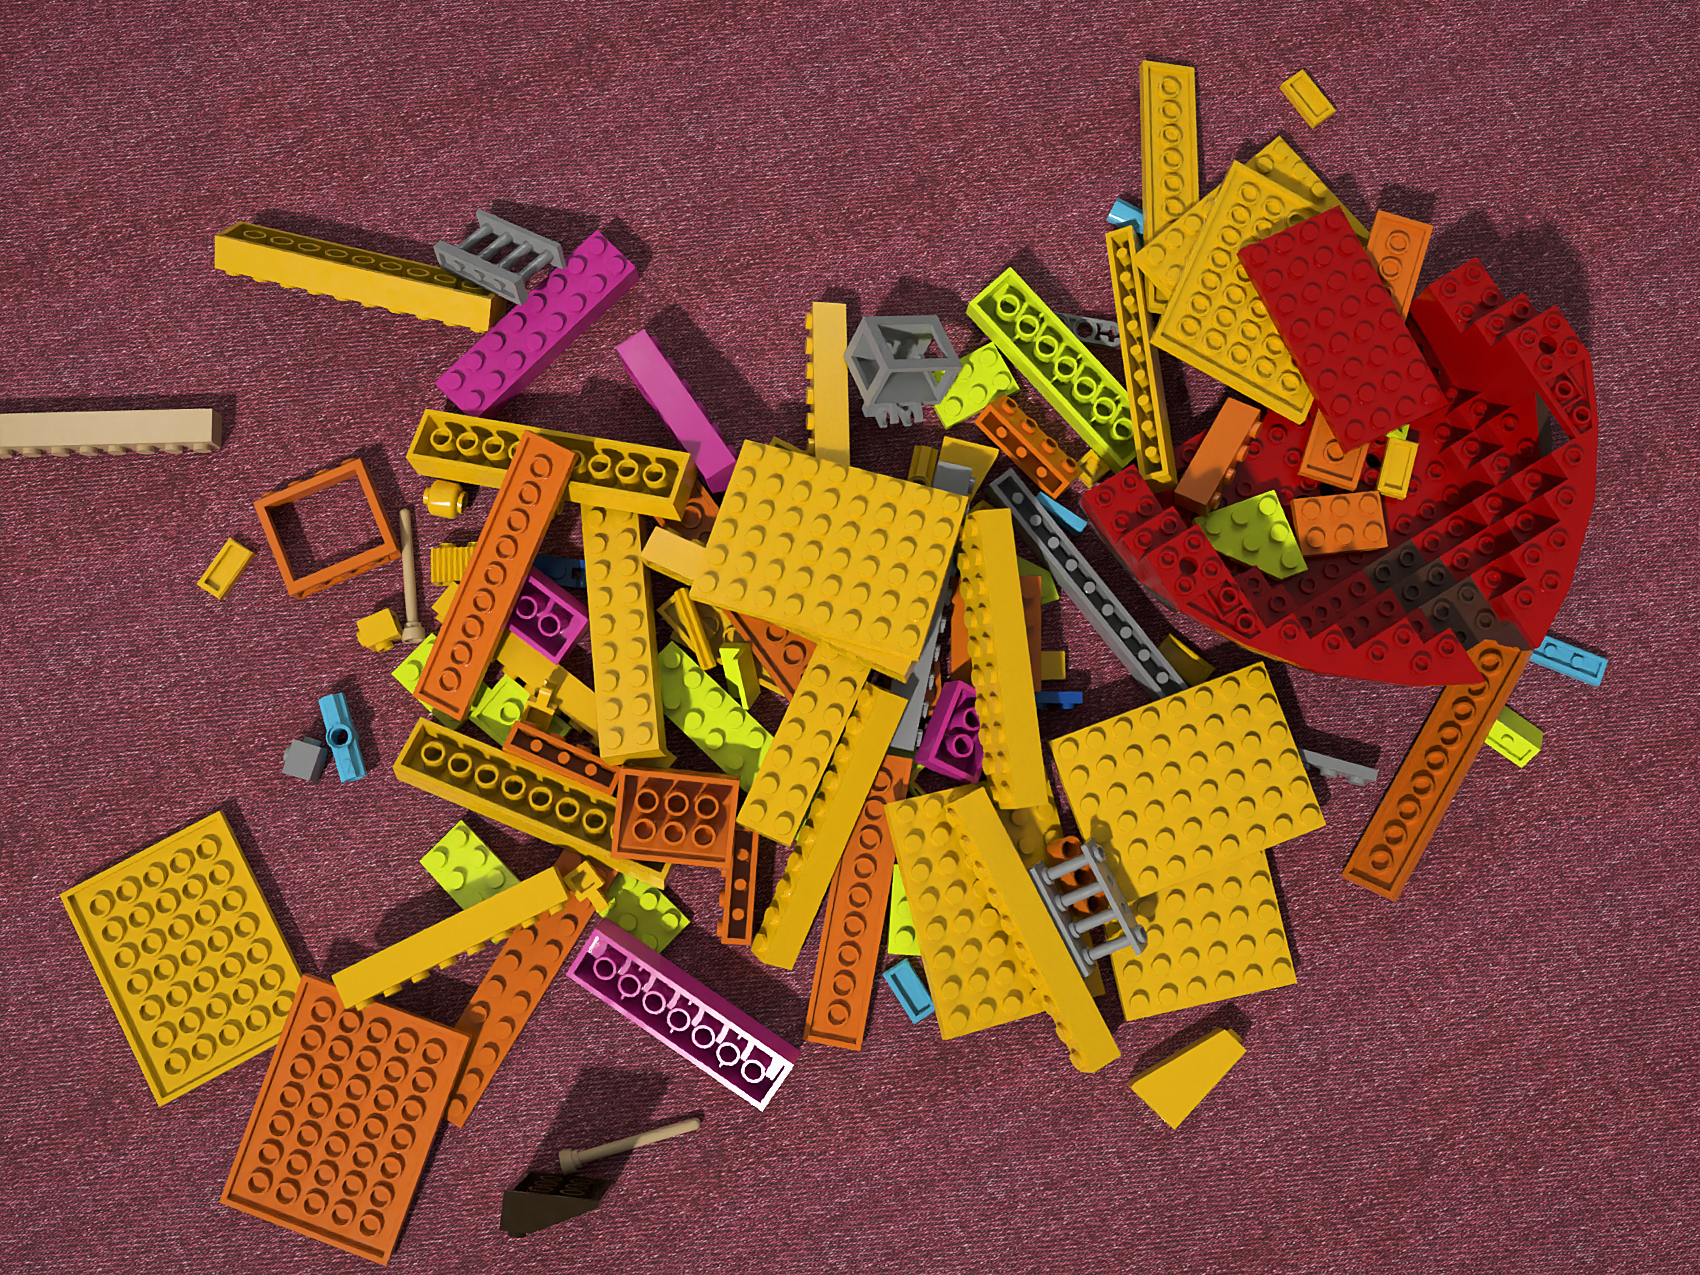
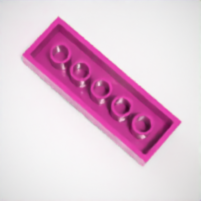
(679, 410)

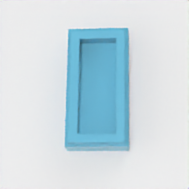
(1062, 515)
(909, 990)

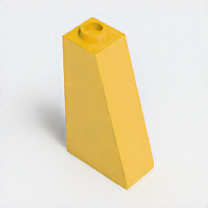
(971, 455)
(1187, 1076)

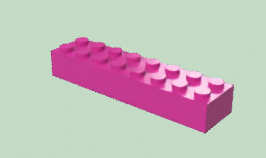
(539, 329)
(683, 1013)

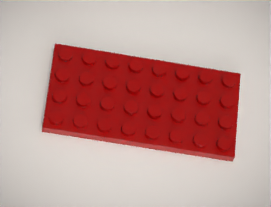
(1342, 329)

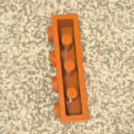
(1028, 446)
(1217, 457)
(560, 757)
(740, 889)

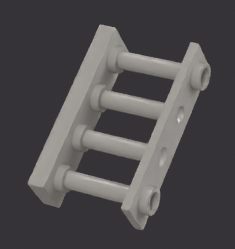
(496, 276)
(1070, 929)

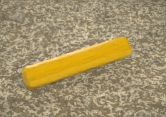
(695, 629)

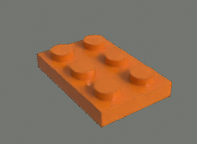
(1339, 524)

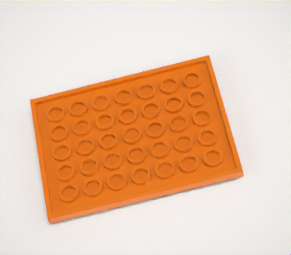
(345, 1120)

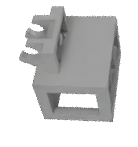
(892, 368)

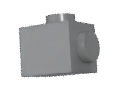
(305, 759)

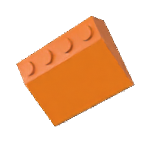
(961, 661)
(675, 816)

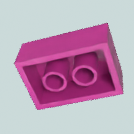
(548, 617)
(952, 737)

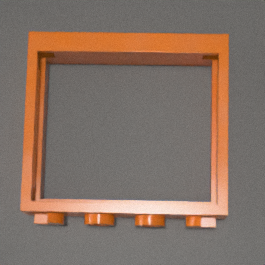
(343, 570)

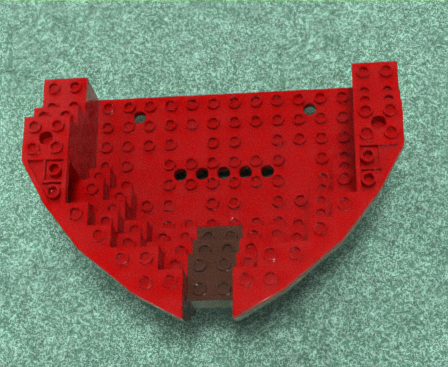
(1470, 550)

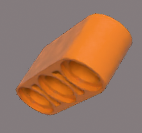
(1068, 882)

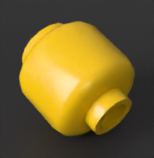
(445, 499)

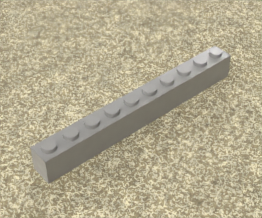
(1085, 587)
(907, 735)

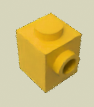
(379, 631)

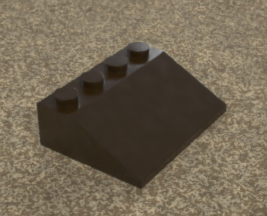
(547, 1199)

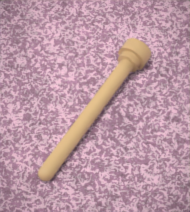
(413, 630)
(573, 1159)

